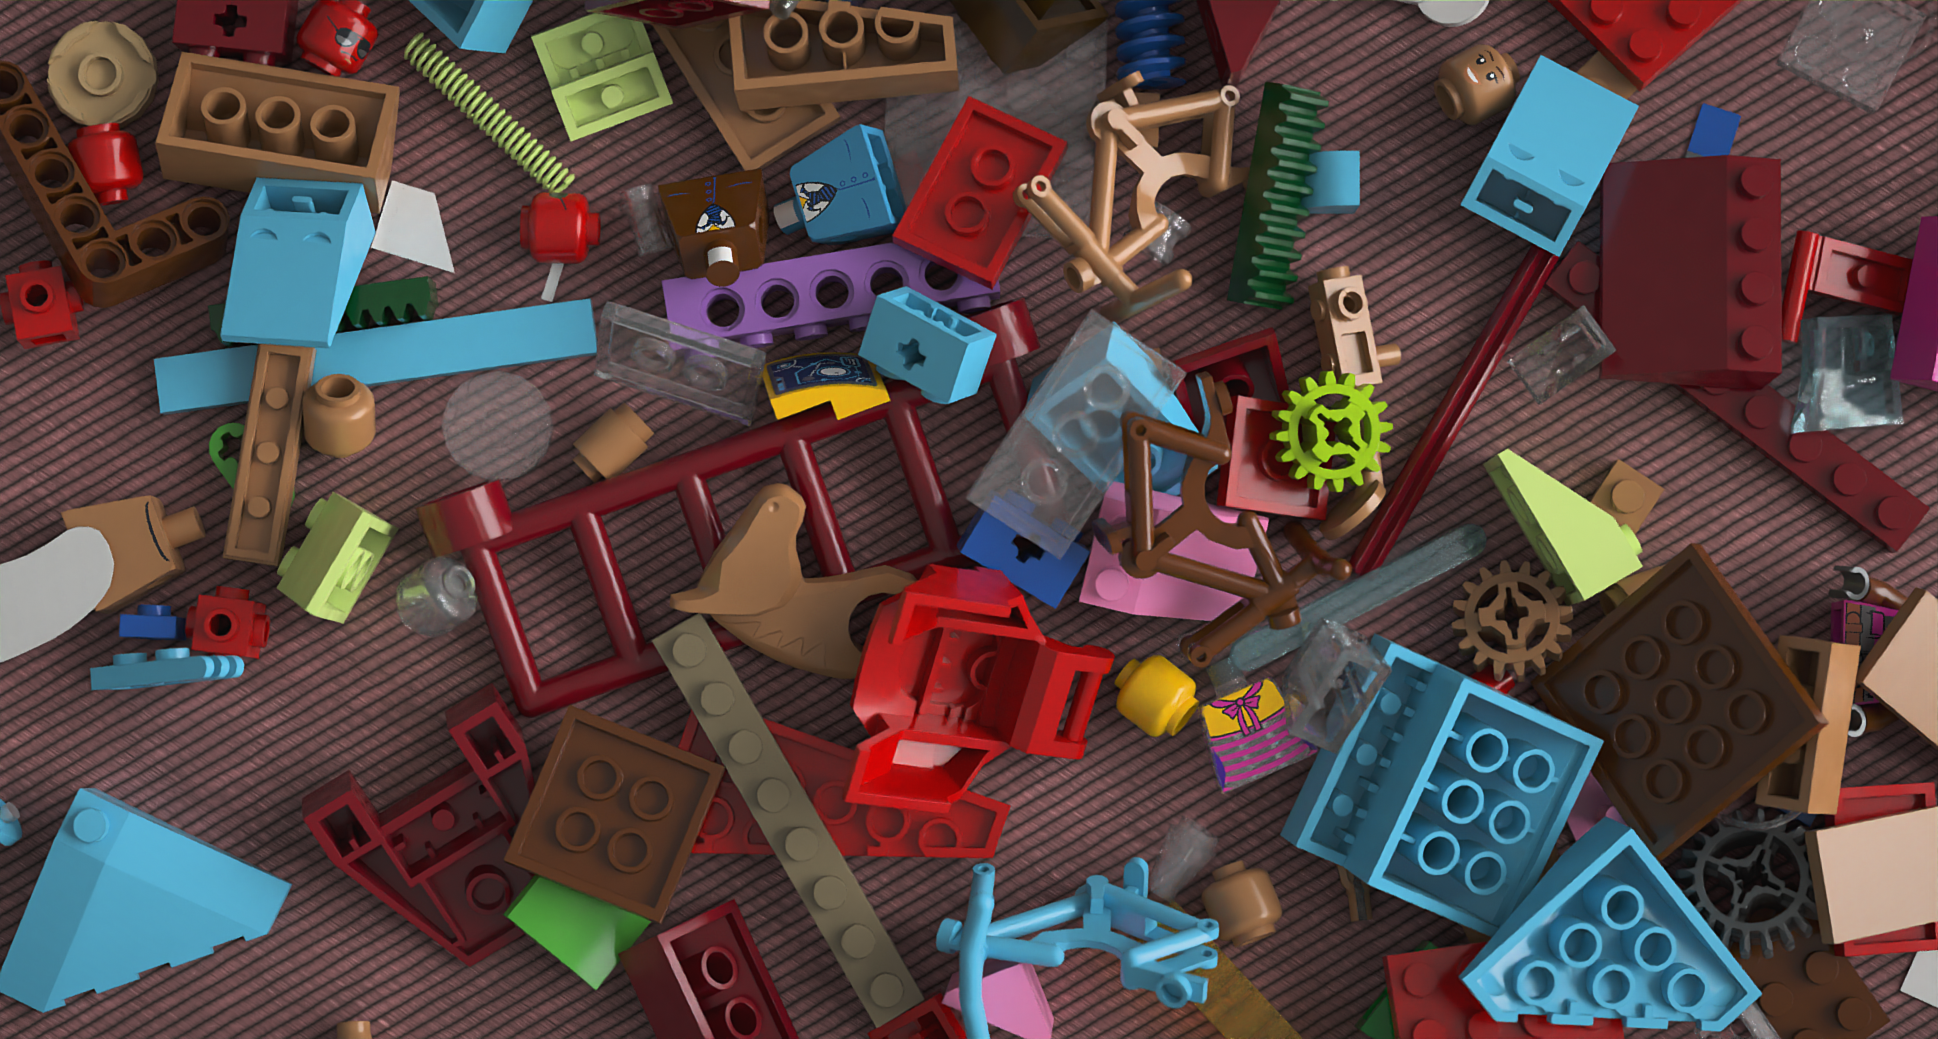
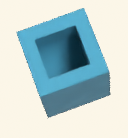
(1335, 183)

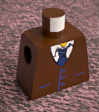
(717, 224)

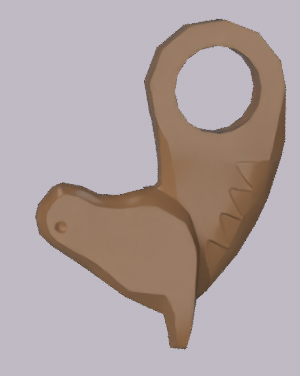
(764, 600)

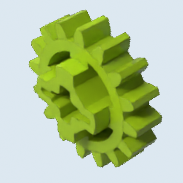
(1347, 413)

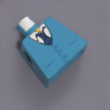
(844, 190)

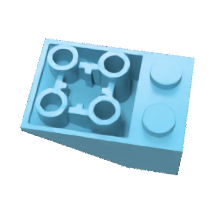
(1549, 155)
(296, 261)

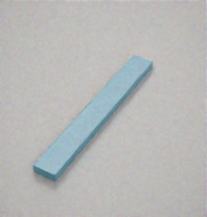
(393, 353)

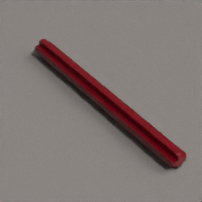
(1453, 411)

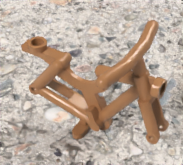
(1117, 133)

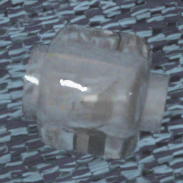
(436, 597)

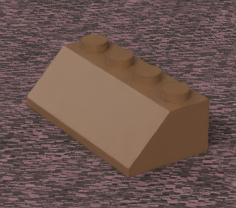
(265, 121)

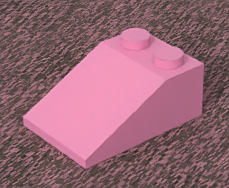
(1162, 595)

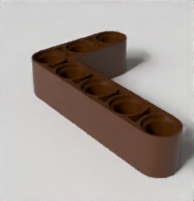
(75, 204)

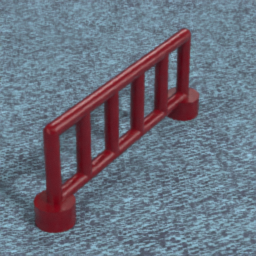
(482, 523)

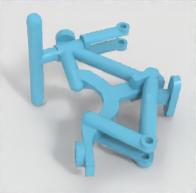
(1102, 908)

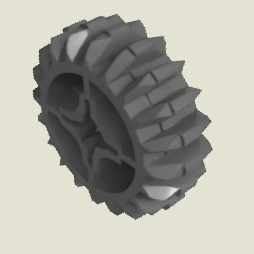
(1731, 874)

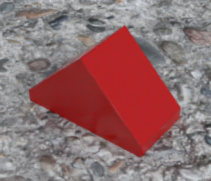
(924, 1021)

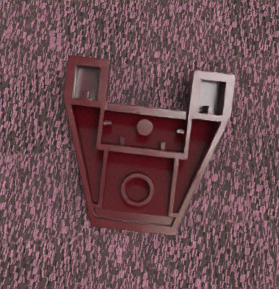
(446, 844)

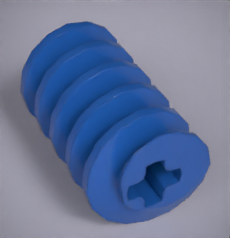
(1149, 42)

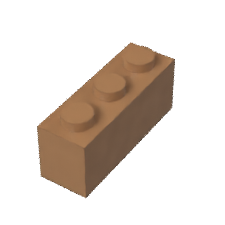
(1813, 773)

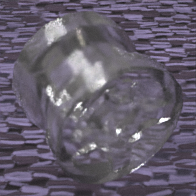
(1162, 248)

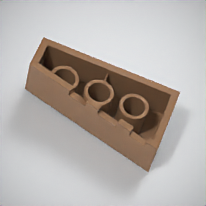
(840, 55)

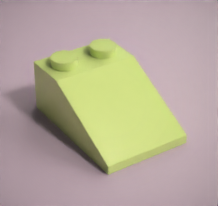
(1568, 533)
(334, 558)

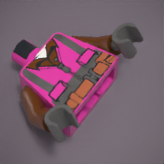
(1862, 624)

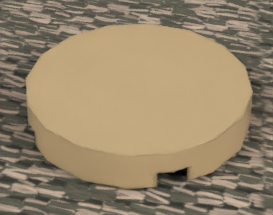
(102, 74)

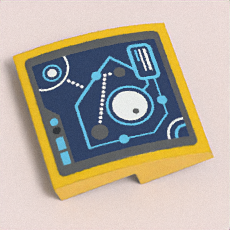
(816, 378)

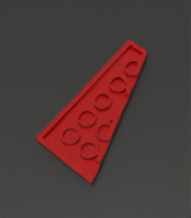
(857, 829)

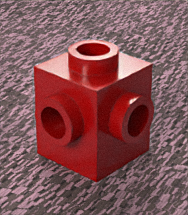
(46, 323)
(248, 624)

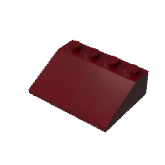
(1692, 271)

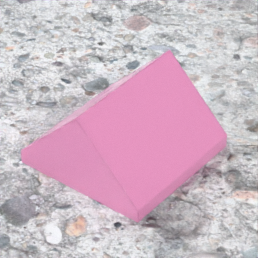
(1010, 999)

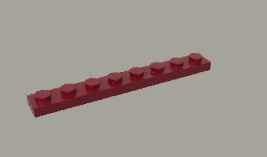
(1764, 421)

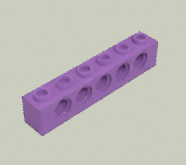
(691, 300)

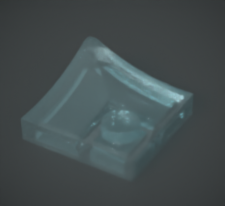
(1847, 375)

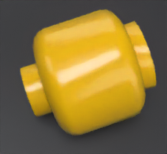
(1156, 695)

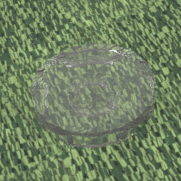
(497, 426)

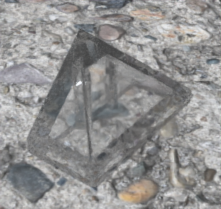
(1561, 355)

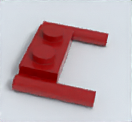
(1843, 274)

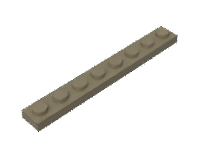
(788, 820)

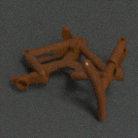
(1148, 547)

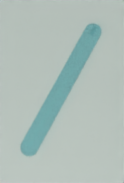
(1362, 594)

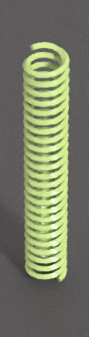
(490, 112)

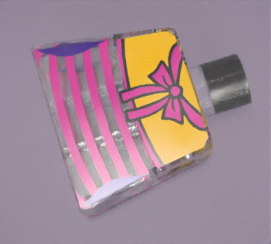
(1246, 729)

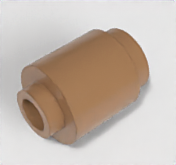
(612, 443)

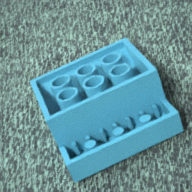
(1444, 792)

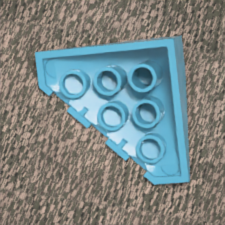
(126, 899)
(1609, 941)

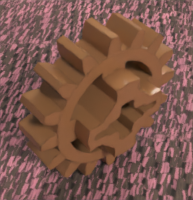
(1532, 615)

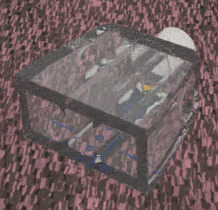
(1331, 684)

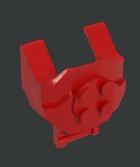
(957, 680)

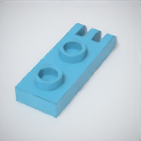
(170, 668)

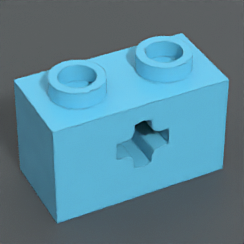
(926, 345)

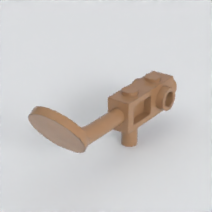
(1349, 347)

